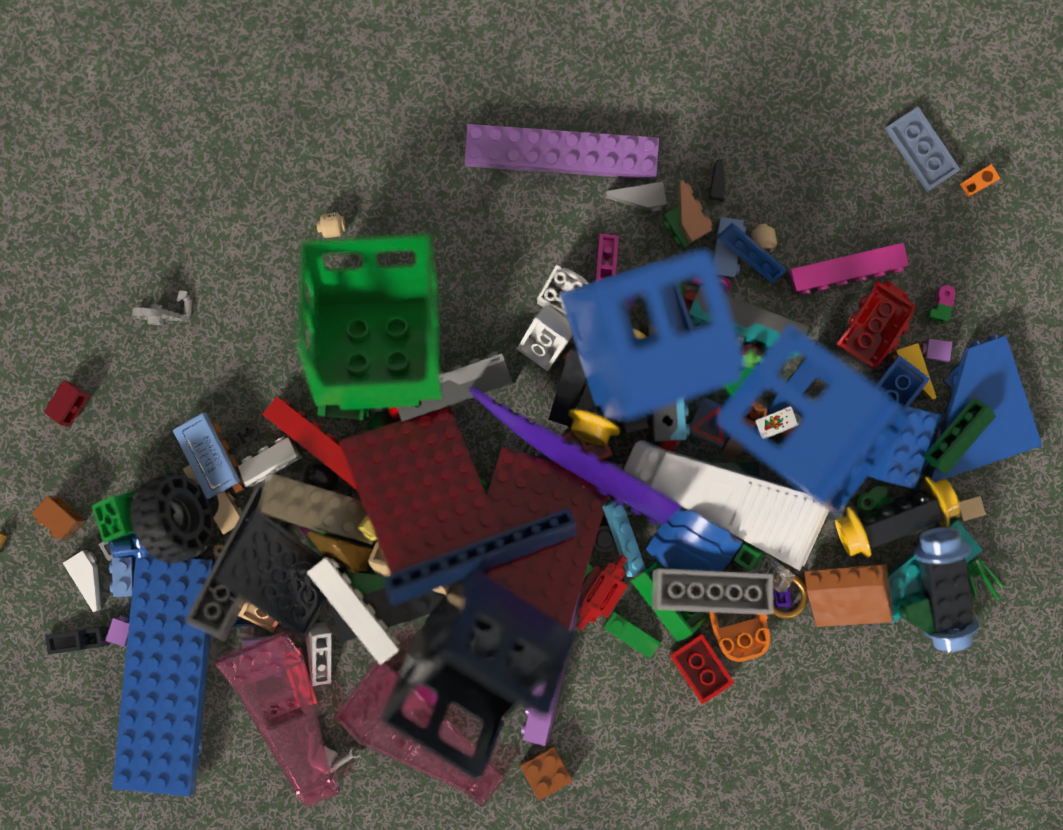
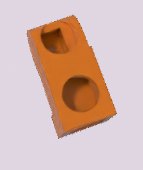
(980, 180)

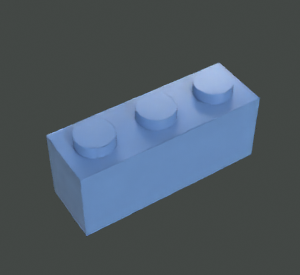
(724, 257)

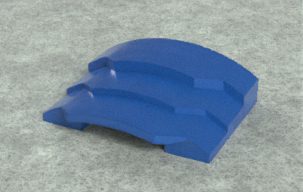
(693, 543)

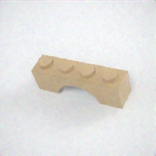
(228, 512)

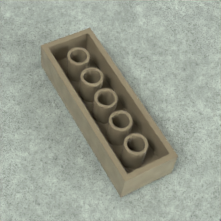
(313, 508)

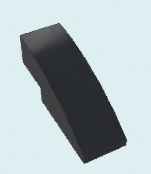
(77, 640)

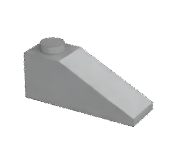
(646, 196)
(319, 654)

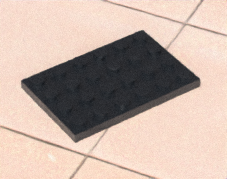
(271, 573)

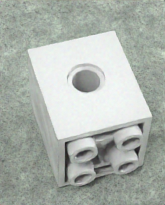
(558, 282)

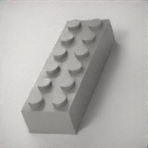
(712, 592)

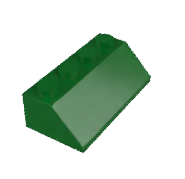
(679, 623)

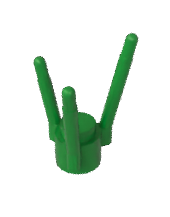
(978, 568)

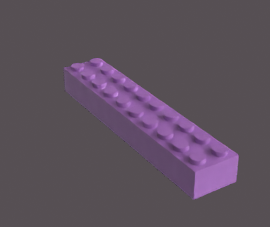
(561, 151)

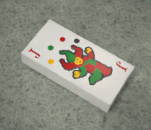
(777, 422)

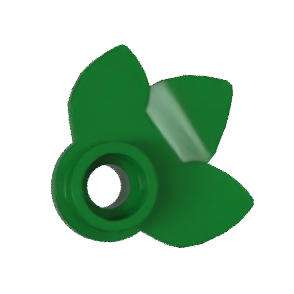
(876, 497)

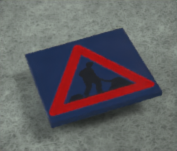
(706, 423)

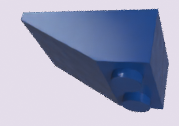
(902, 381)

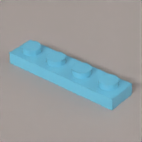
(624, 538)

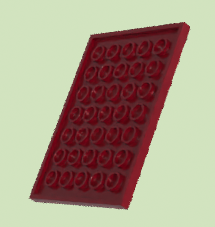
(419, 488)
(530, 489)

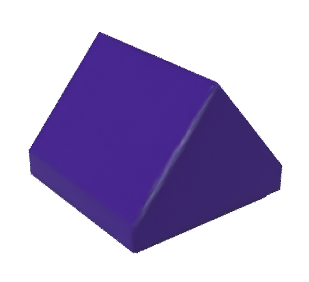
(783, 599)

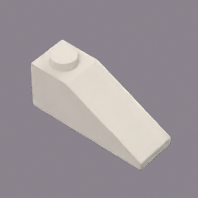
(85, 575)

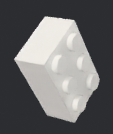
(546, 337)

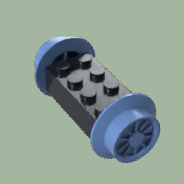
(947, 587)

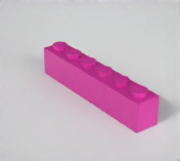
(847, 268)

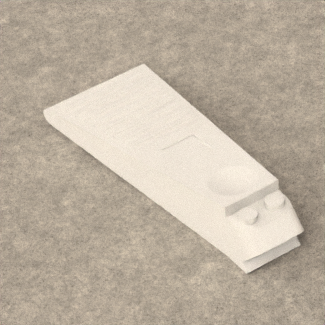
(752, 508)

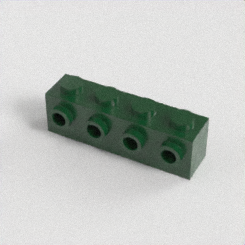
(960, 436)

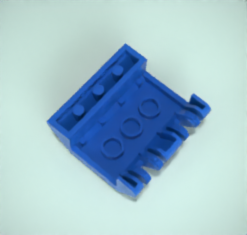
(906, 458)

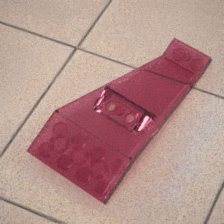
(276, 678)
(361, 719)

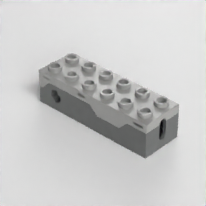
(482, 375)

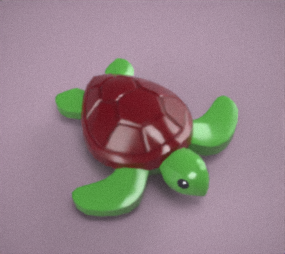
(751, 354)

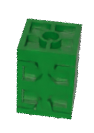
(114, 516)

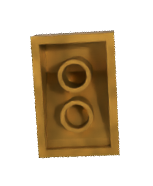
(343, 551)

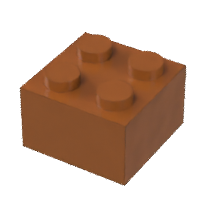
(58, 517)
(546, 772)

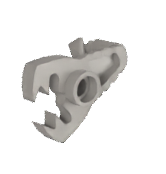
(156, 315)

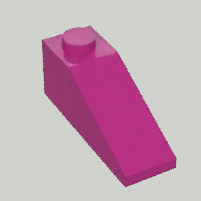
(607, 256)

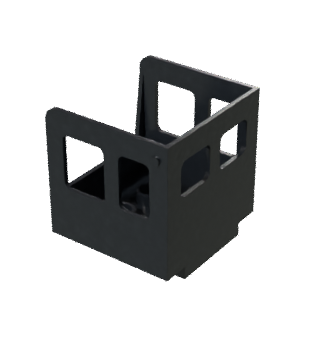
(485, 657)

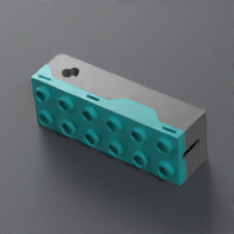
(750, 322)

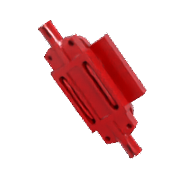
(601, 591)

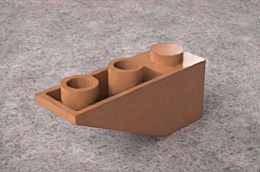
(692, 220)

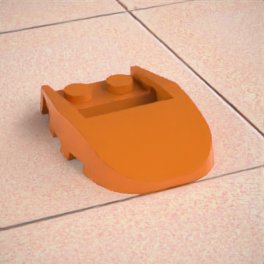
(744, 639)

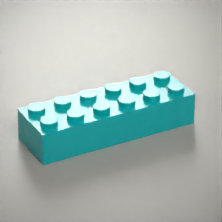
(906, 576)

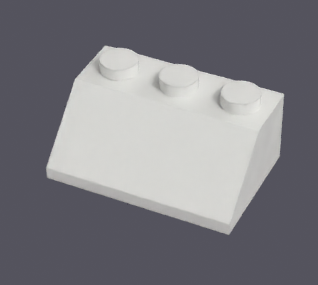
(269, 461)

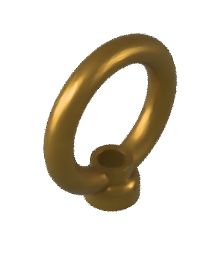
(802, 604)

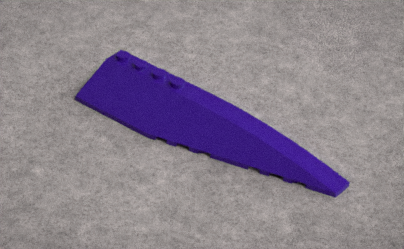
(585, 465)

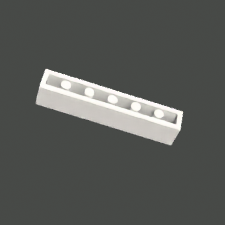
(354, 610)

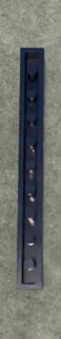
(480, 556)

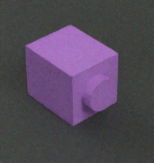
(936, 350)
(119, 630)

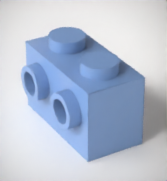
(122, 576)

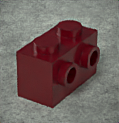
(66, 403)

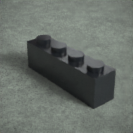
(569, 389)

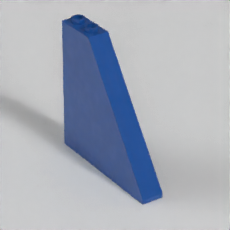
(992, 377)

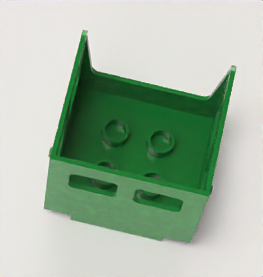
(370, 324)

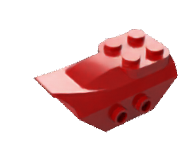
(877, 324)

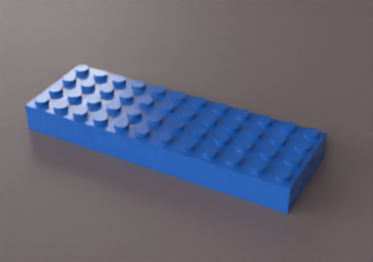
(163, 680)

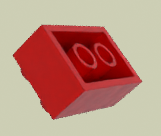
(701, 668)

